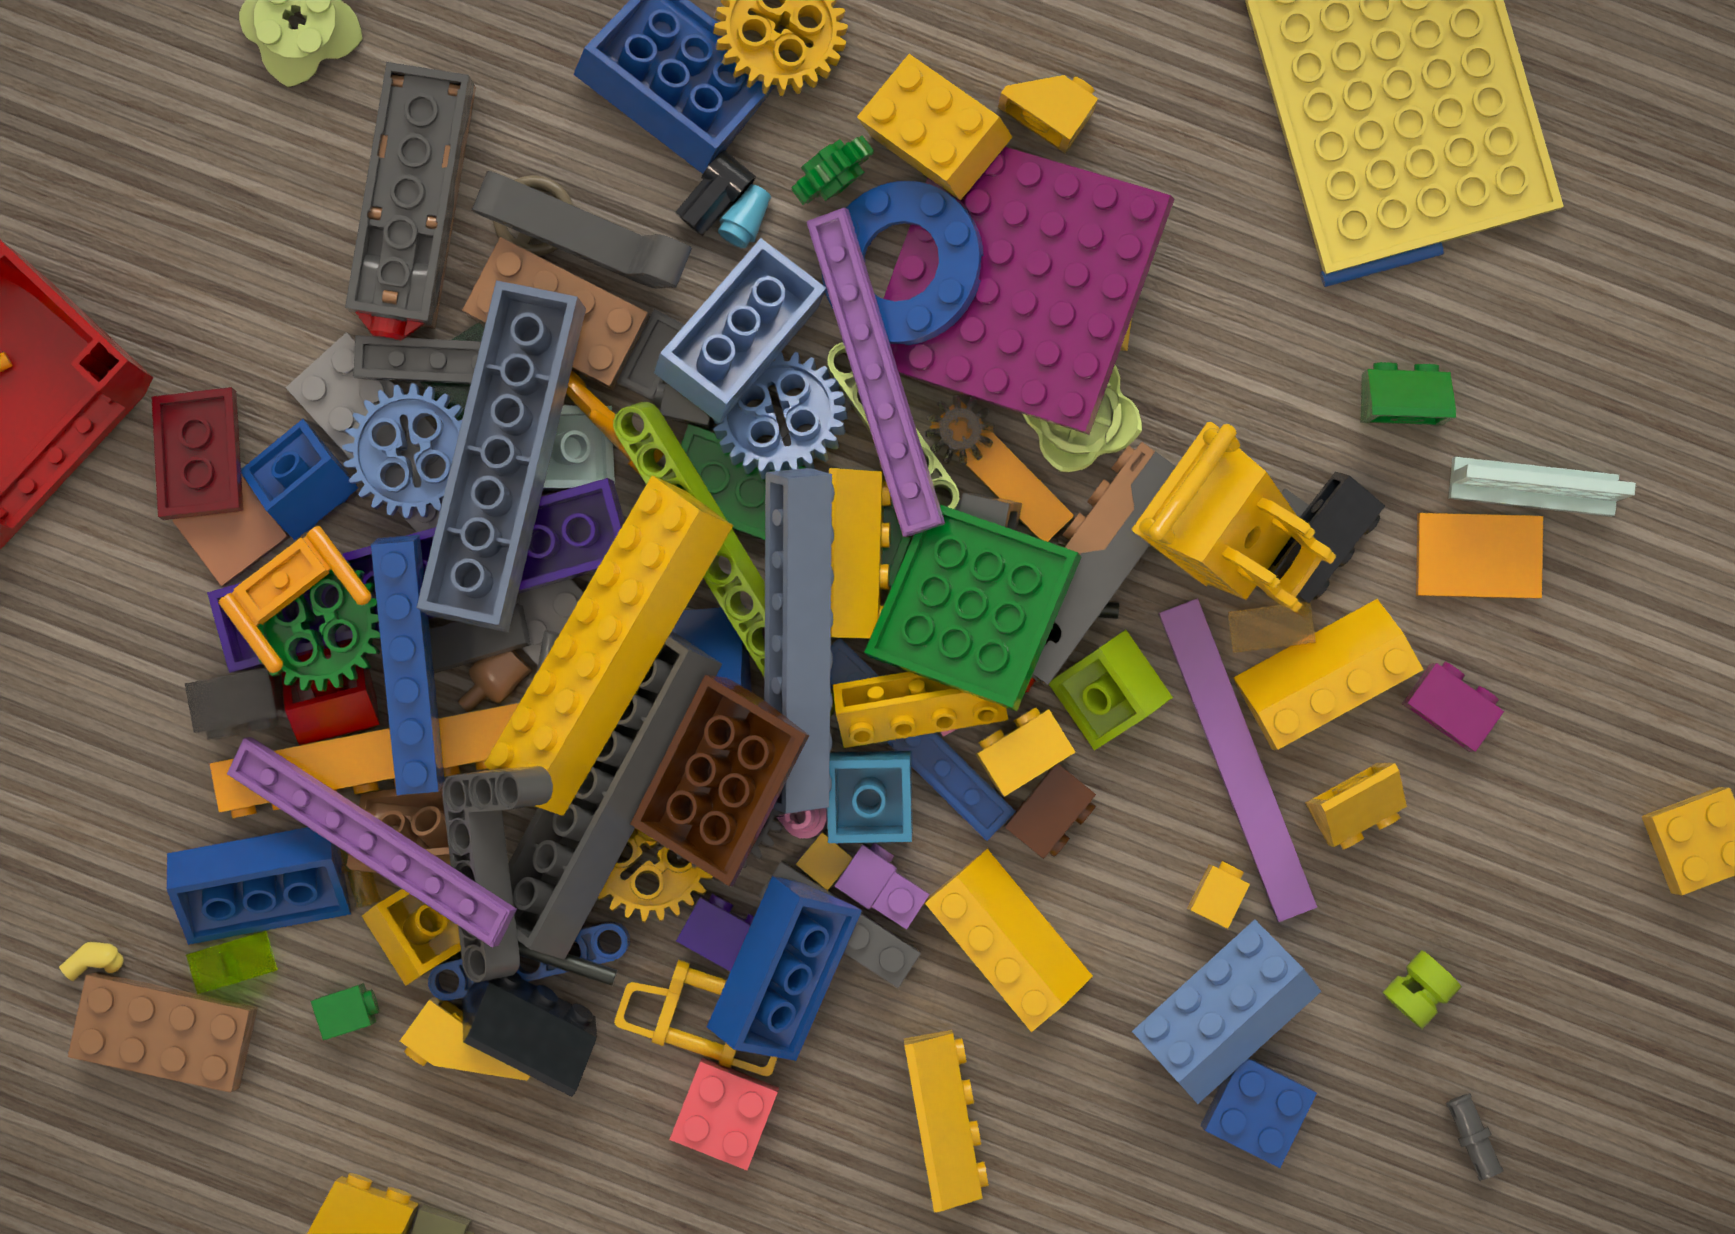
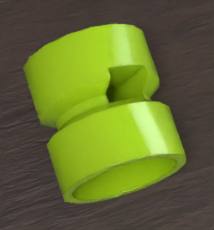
(1423, 974)

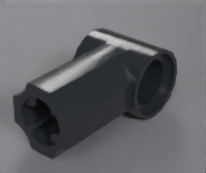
(721, 185)

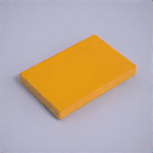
(1479, 555)

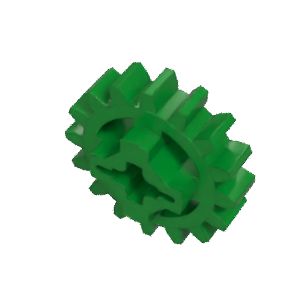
(832, 170)

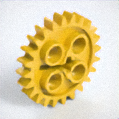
(762, 58)
(674, 882)

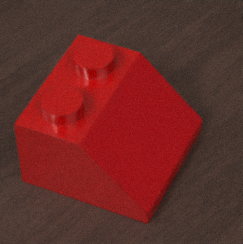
(331, 712)

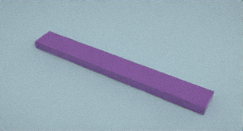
(875, 372)
(1237, 760)
(372, 842)

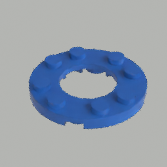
(958, 254)

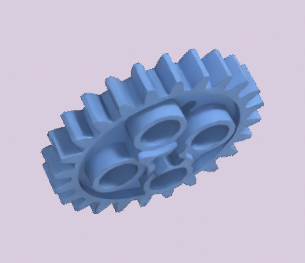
(816, 405)
(374, 460)

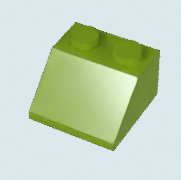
(1110, 690)

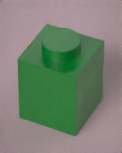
(345, 1011)

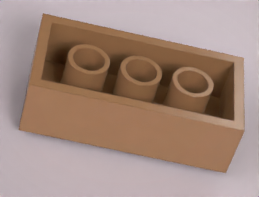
(609, 323)
(162, 1032)

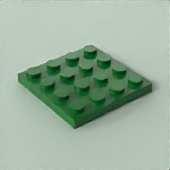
(973, 607)

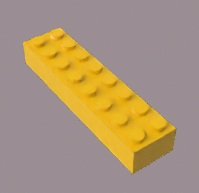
(611, 639)

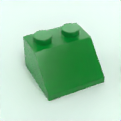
(1407, 396)

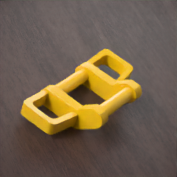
(678, 1038)

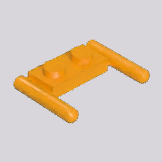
(284, 581)

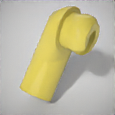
(92, 955)

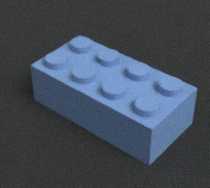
(739, 330)
(1226, 1011)

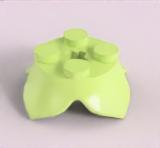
(296, 53)
(1113, 430)

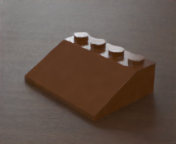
(720, 778)

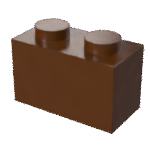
(1051, 811)

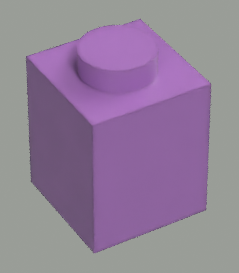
(867, 874)
(900, 900)

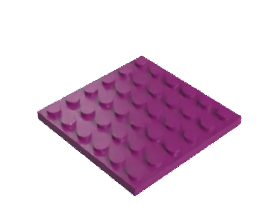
(1053, 291)

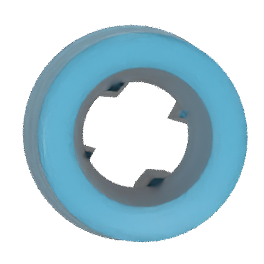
(745, 217)

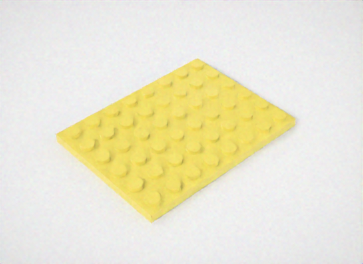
(1403, 121)

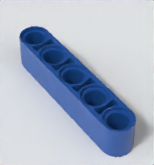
(590, 950)

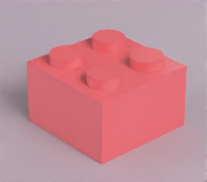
(724, 1113)

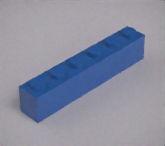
(407, 665)

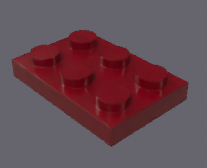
(197, 453)

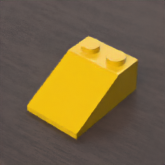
(1359, 803)
(412, 934)
(438, 1039)
(362, 1209)

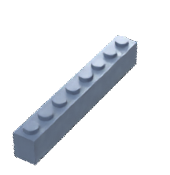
(800, 624)

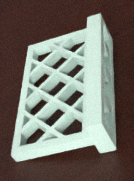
(1537, 486)

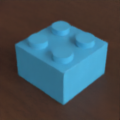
(870, 797)

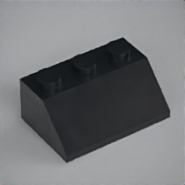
(530, 1030)

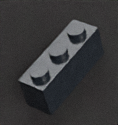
(1340, 518)

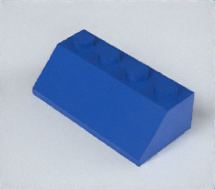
(256, 884)
(783, 969)

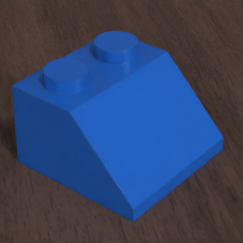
(298, 480)

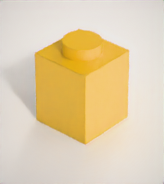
(1219, 894)

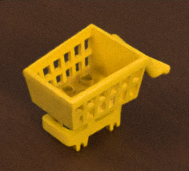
(1229, 522)

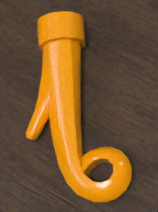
(598, 413)

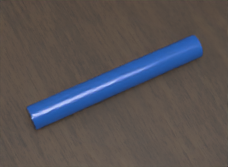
(1382, 264)

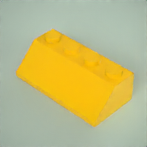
(858, 551)
(1327, 678)
(1008, 940)
(943, 1119)

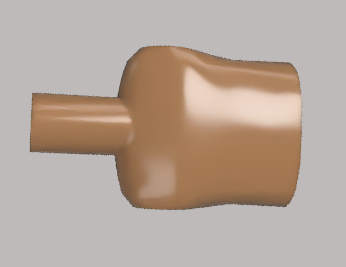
(494, 679)

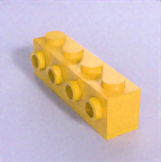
(906, 707)

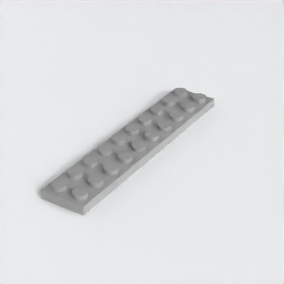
(332, 397)

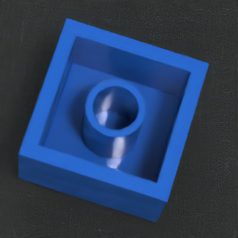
(1259, 1111)

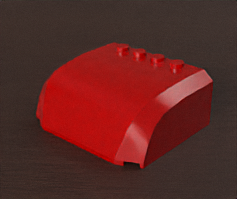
(59, 395)

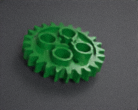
(286, 635)

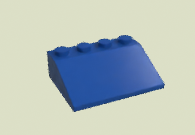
(667, 76)

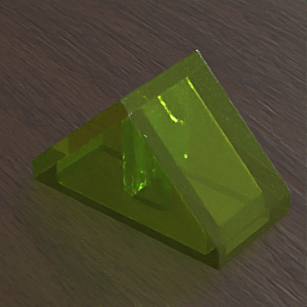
(231, 962)

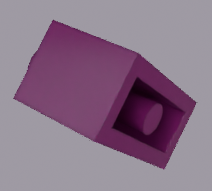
(1454, 706)

